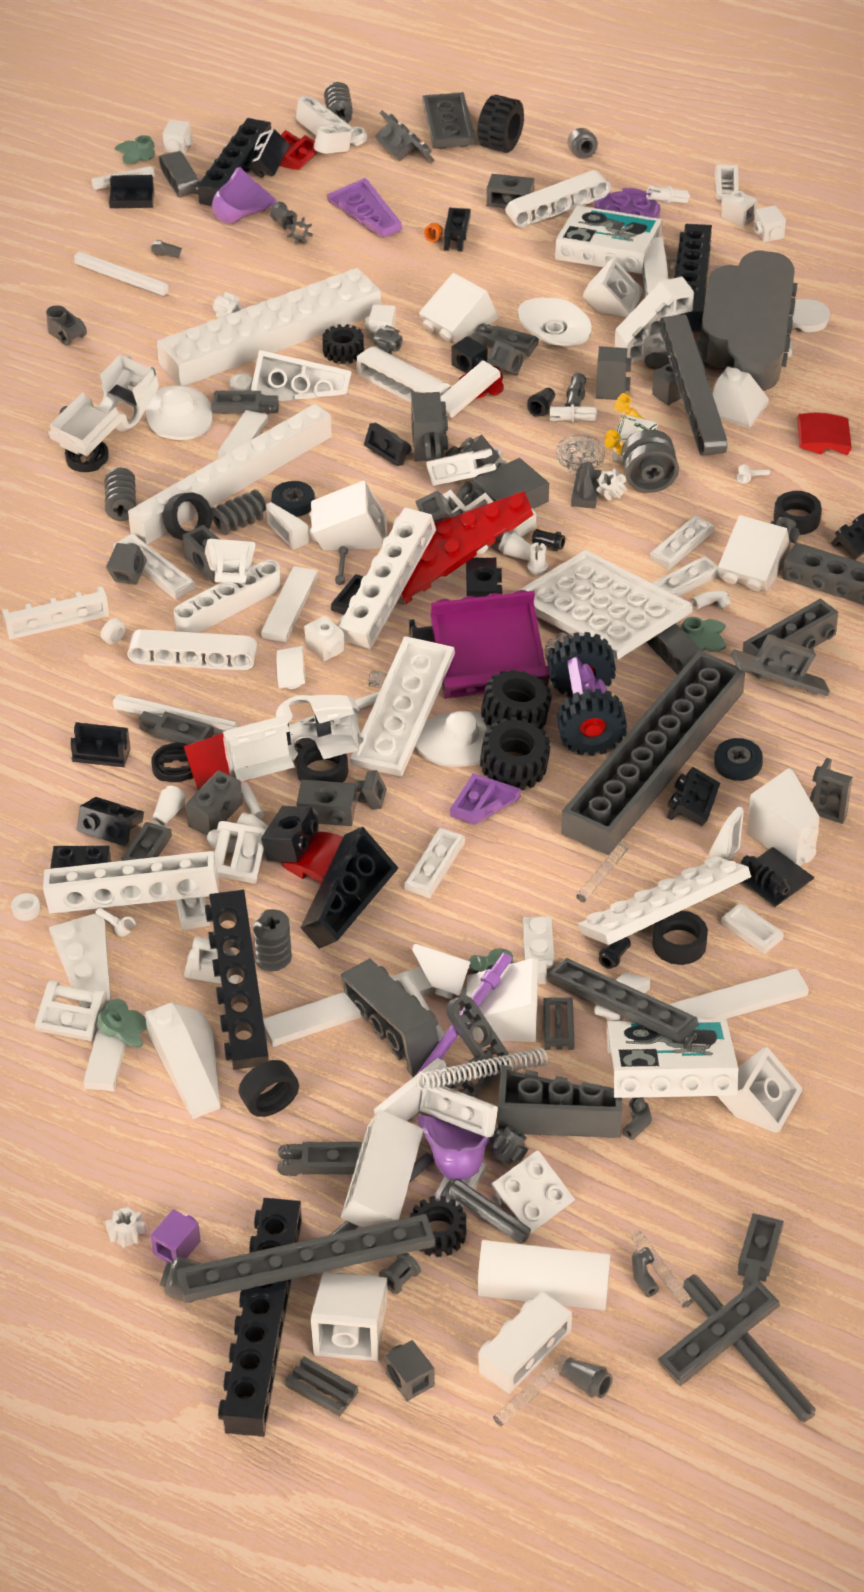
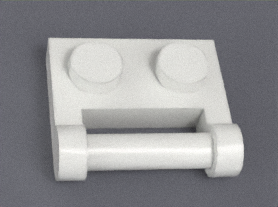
(247, 852)
(70, 1019)

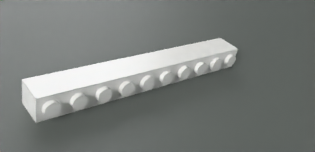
(235, 470)

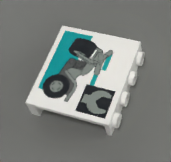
(600, 235)
(660, 1067)

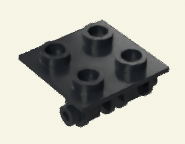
(775, 876)

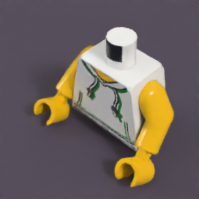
(628, 425)

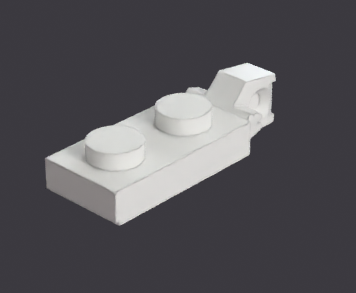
(539, 943)

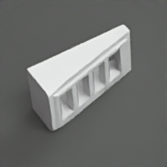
(722, 182)
(287, 526)
(729, 837)

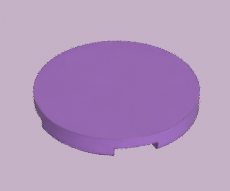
(630, 202)

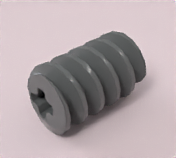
(338, 100)
(119, 493)
(239, 511)
(272, 940)

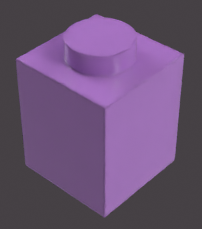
(175, 1236)

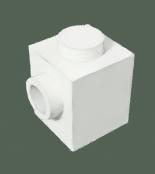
(177, 136)
(739, 208)
(769, 223)
(379, 317)
(324, 638)

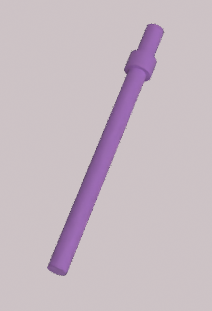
(489, 981)

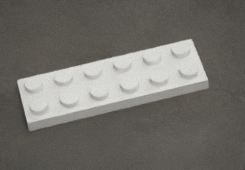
(403, 706)
(663, 900)

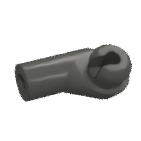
(162, 248)

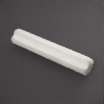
(104, 182)

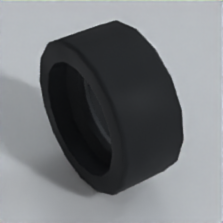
(802, 501)
(171, 508)
(311, 753)
(678, 953)
(262, 1077)

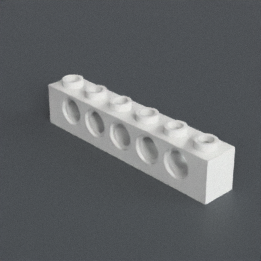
(387, 578)
(131, 882)

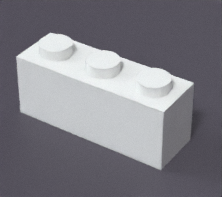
(524, 1342)

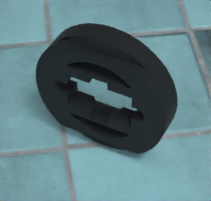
(91, 465)
(168, 754)

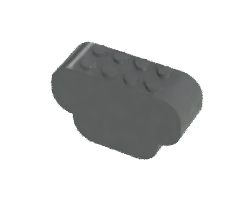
(748, 316)

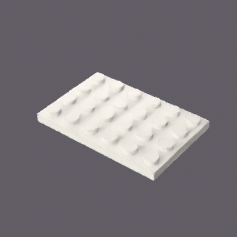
(605, 601)

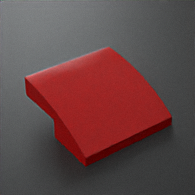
(299, 151)
(824, 431)
(207, 758)
(317, 857)

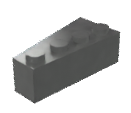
(392, 1013)
(557, 1106)

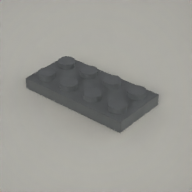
(448, 120)

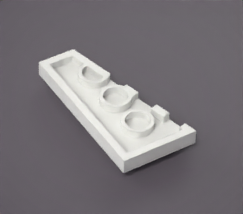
(83, 953)

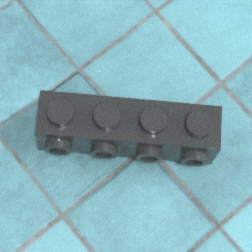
(805, 627)

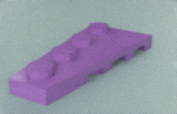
(367, 207)

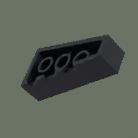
(349, 885)

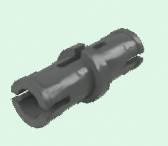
(576, 392)

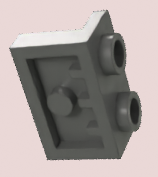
(831, 792)

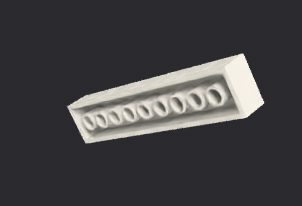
(267, 327)

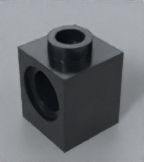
(468, 354)

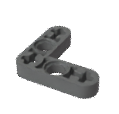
(465, 1031)

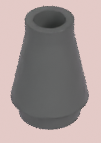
(588, 1377)

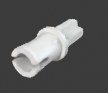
(668, 194)
(573, 413)

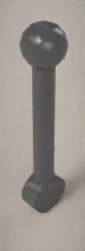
(340, 578)

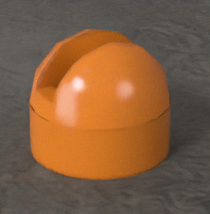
(431, 230)

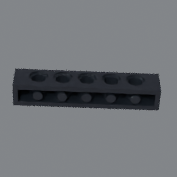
(232, 157)
(233, 907)

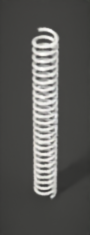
(443, 1074)

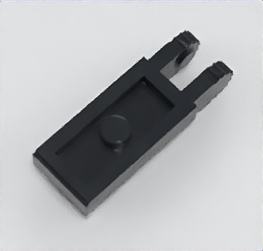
(456, 227)

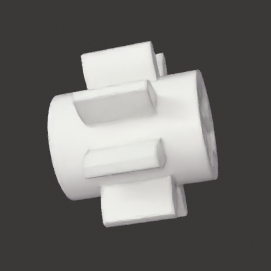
(226, 304)
(611, 484)
(125, 1227)

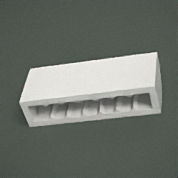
(396, 374)
(382, 1171)
(525, 1270)

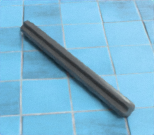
(754, 1354)

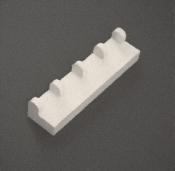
(56, 614)

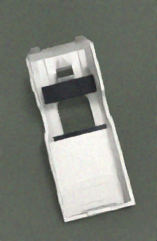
(85, 426)
(270, 746)

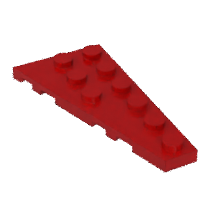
(462, 536)

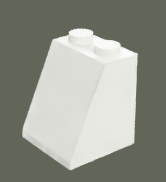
(458, 309)
(348, 519)
(754, 554)
(784, 818)
(513, 1003)
(349, 1316)

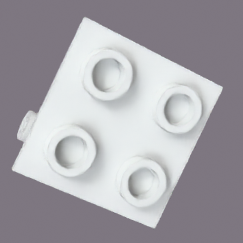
(532, 1191)

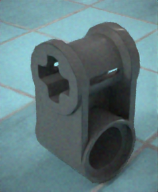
(64, 324)

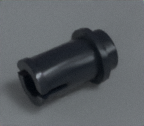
(552, 540)
(610, 956)

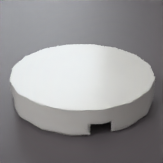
(810, 315)

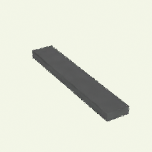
(623, 1000)

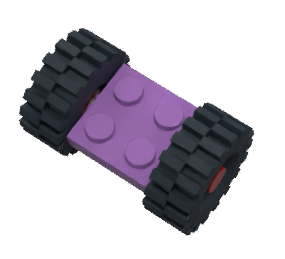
(593, 716)

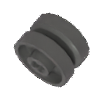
(649, 461)

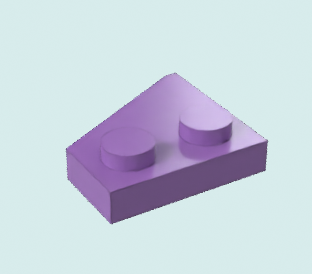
(482, 798)

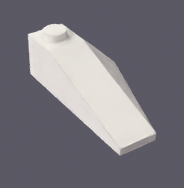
(297, 378)
(188, 1054)

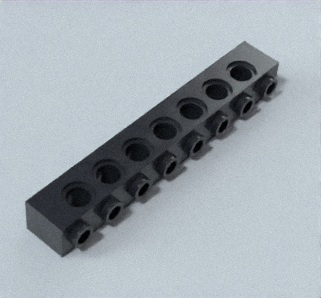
(693, 266)
(276, 1225)

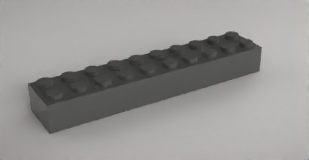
(652, 753)

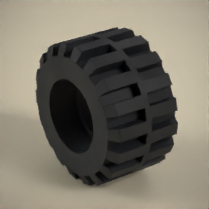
(500, 123)
(516, 696)
(515, 737)

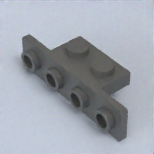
(397, 139)
(783, 662)

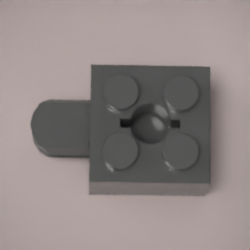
(428, 426)

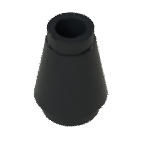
(540, 402)

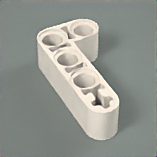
(331, 132)

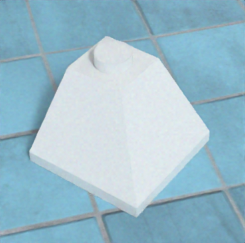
(613, 291)
(739, 398)
(442, 970)
(764, 1092)

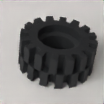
(342, 343)
(448, 1213)

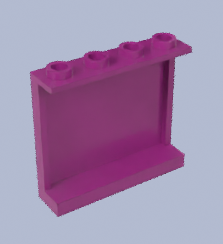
(488, 638)

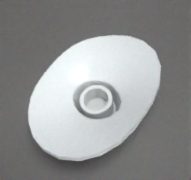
(555, 321)
(179, 413)
(453, 739)

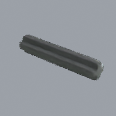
(489, 1211)

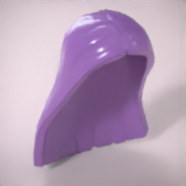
(240, 198)
(454, 1149)

